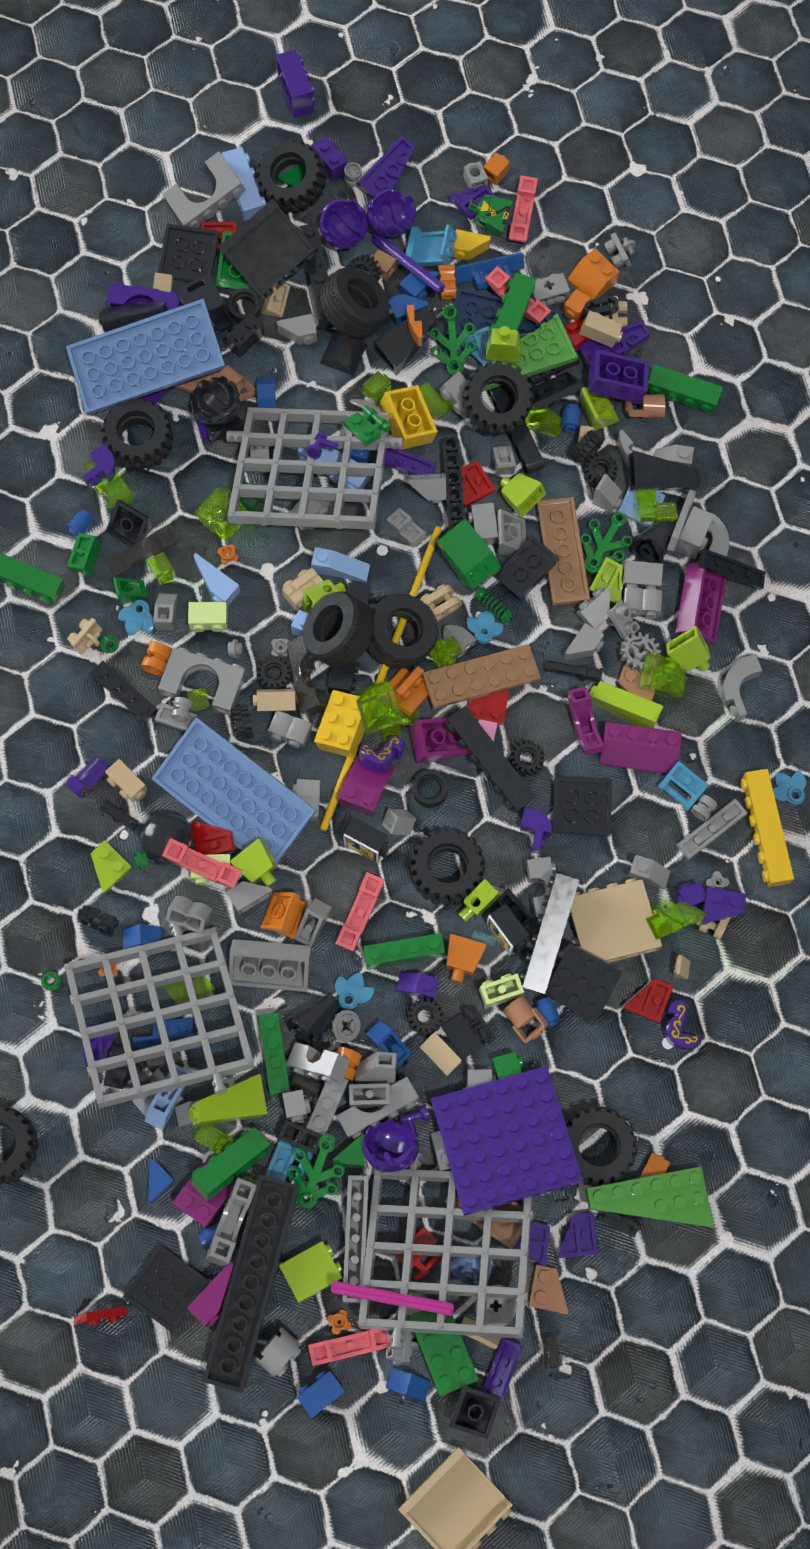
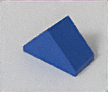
(266, 392)
(141, 935)
(158, 1181)
(408, 1384)

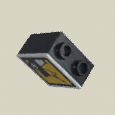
(366, 840)
(508, 930)

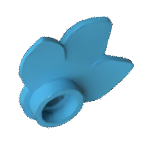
(136, 620)
(484, 624)
(787, 786)
(353, 988)

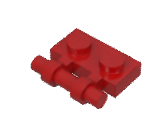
(426, 1238)

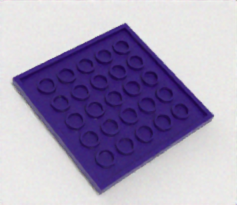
(506, 1140)

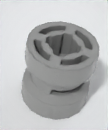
(352, 174)
(182, 708)
(704, 807)

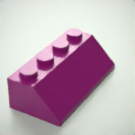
(701, 602)
(640, 748)

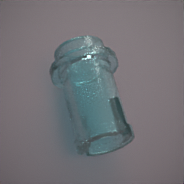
(485, 938)

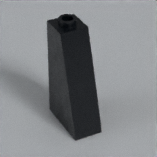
(120, 316)
(398, 345)
(659, 474)

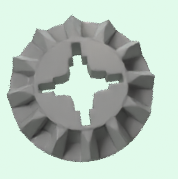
(353, 1025)

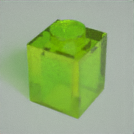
(377, 386)
(161, 568)

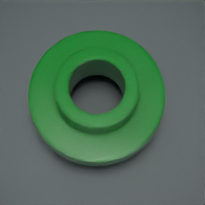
(113, 647)
(140, 861)
(45, 978)

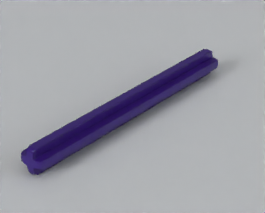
(409, 263)

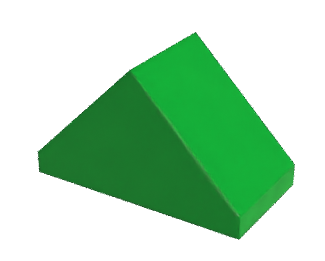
(129, 590)
(352, 1155)

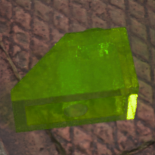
(212, 1138)

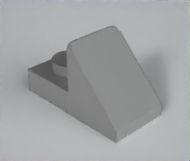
(504, 460)

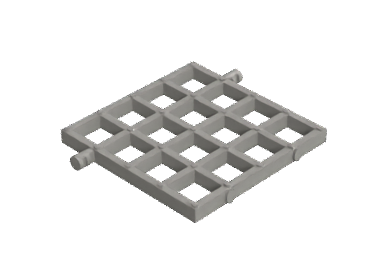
(308, 467)
(166, 1049)
(447, 1251)

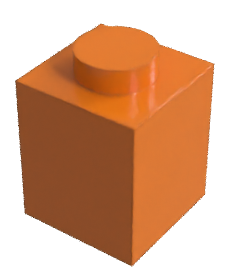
(496, 168)
(575, 305)

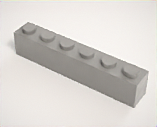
(355, 1233)

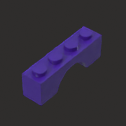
(122, 294)

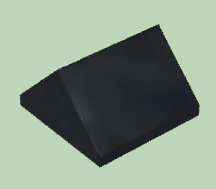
(344, 353)
(128, 524)
(475, 1411)

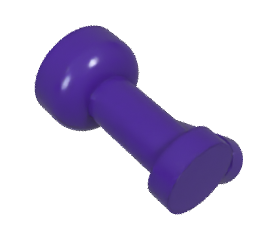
(314, 451)
(421, 1114)

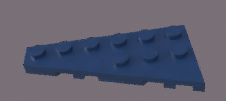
(482, 309)

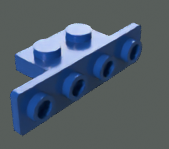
(480, 270)
(175, 1029)

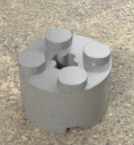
(504, 1314)
(278, 1352)

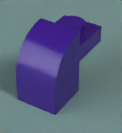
(104, 467)
(538, 824)

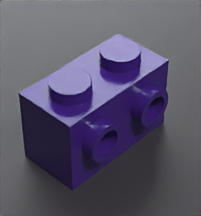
(331, 158)

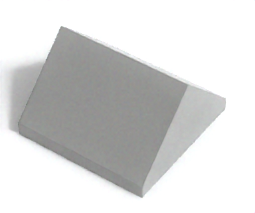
(510, 532)

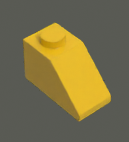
(470, 244)

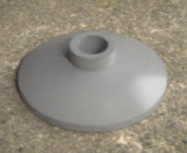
(367, 401)

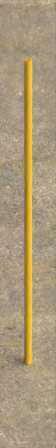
(383, 671)

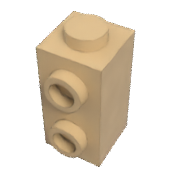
(601, 329)
(274, 699)
(126, 781)

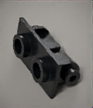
(90, 917)
(621, 1222)

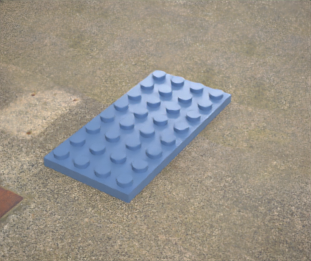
(145, 356)
(232, 791)

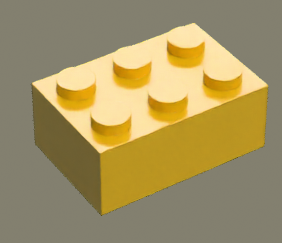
(409, 416)
(340, 726)

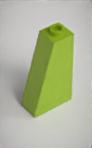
(626, 705)
(240, 1102)

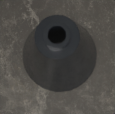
(653, 542)
(314, 1021)

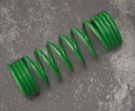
(506, 615)

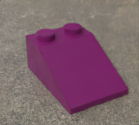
(433, 741)
(364, 789)
(196, 1207)
(210, 1301)

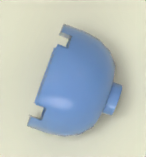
(468, 1267)

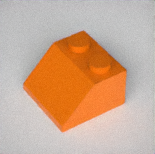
(594, 275)

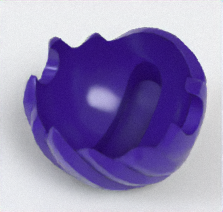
(391, 213)
(343, 223)
(390, 1146)

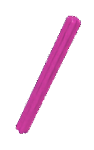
(392, 1298)

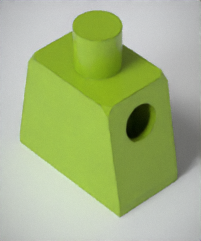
(504, 345)
(522, 492)
(318, 591)
(690, 650)
(256, 863)
(483, 892)

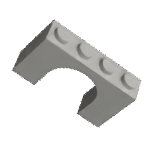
(227, 189)
(183, 663)

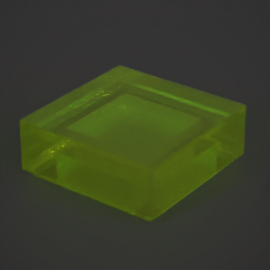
(199, 698)

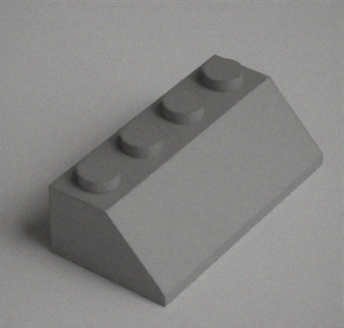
(269, 965)

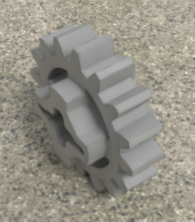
(633, 646)

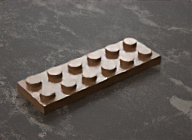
(562, 537)
(481, 676)

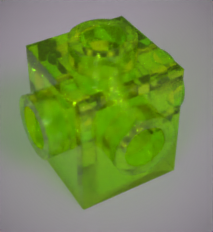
(443, 655)

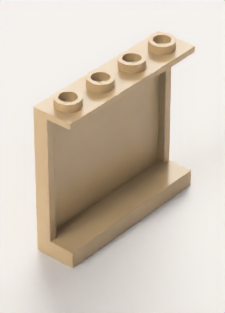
(614, 921)
(456, 1505)

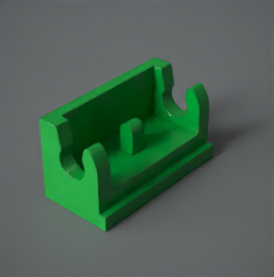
(84, 554)

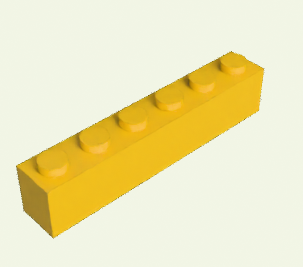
(767, 828)

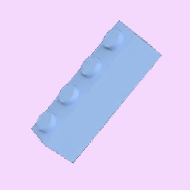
(250, 200)
(333, 455)

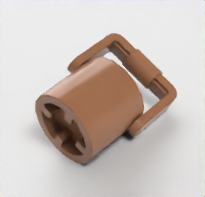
(240, 381)
(650, 407)
(520, 1014)

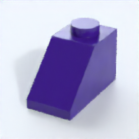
(418, 985)

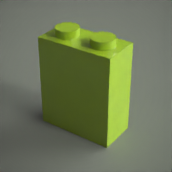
(311, 1271)

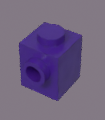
(691, 894)

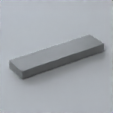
(681, 521)
(711, 829)

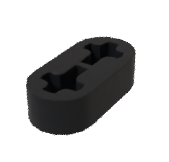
(602, 305)

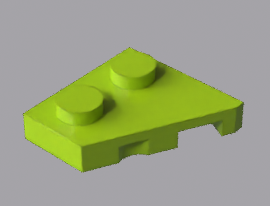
(609, 576)
(109, 866)

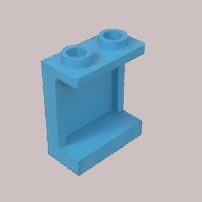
(431, 247)

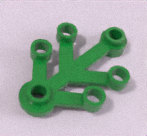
(453, 343)
(604, 545)
(315, 1174)

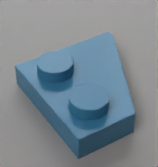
(481, 338)

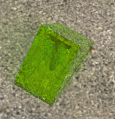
(544, 421)

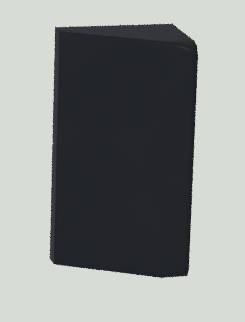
(219, 432)
(516, 907)

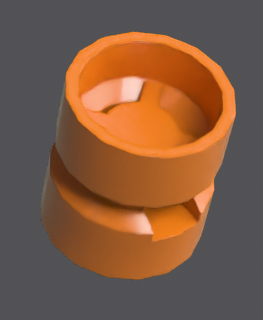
(156, 659)
(354, 1058)

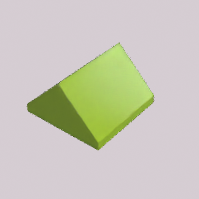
(597, 409)

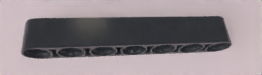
(521, 437)
(453, 488)

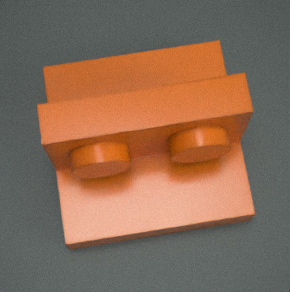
(409, 690)
(284, 914)

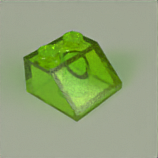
(214, 513)
(663, 676)
(378, 707)
(673, 918)

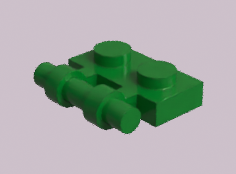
(363, 429)

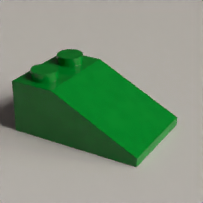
(227, 274)
(468, 554)

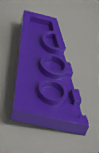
(387, 169)
(632, 337)

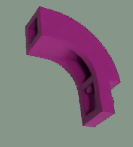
(583, 721)

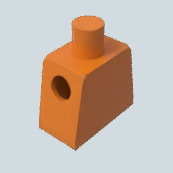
(463, 957)

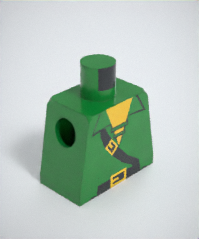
(491, 213)

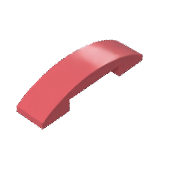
(523, 209)
(499, 282)
(200, 864)
(360, 912)
(348, 1346)

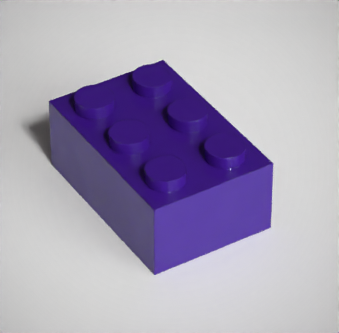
(295, 83)
(618, 376)

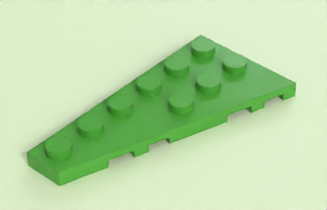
(543, 350)
(665, 1197)

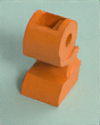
(447, 277)

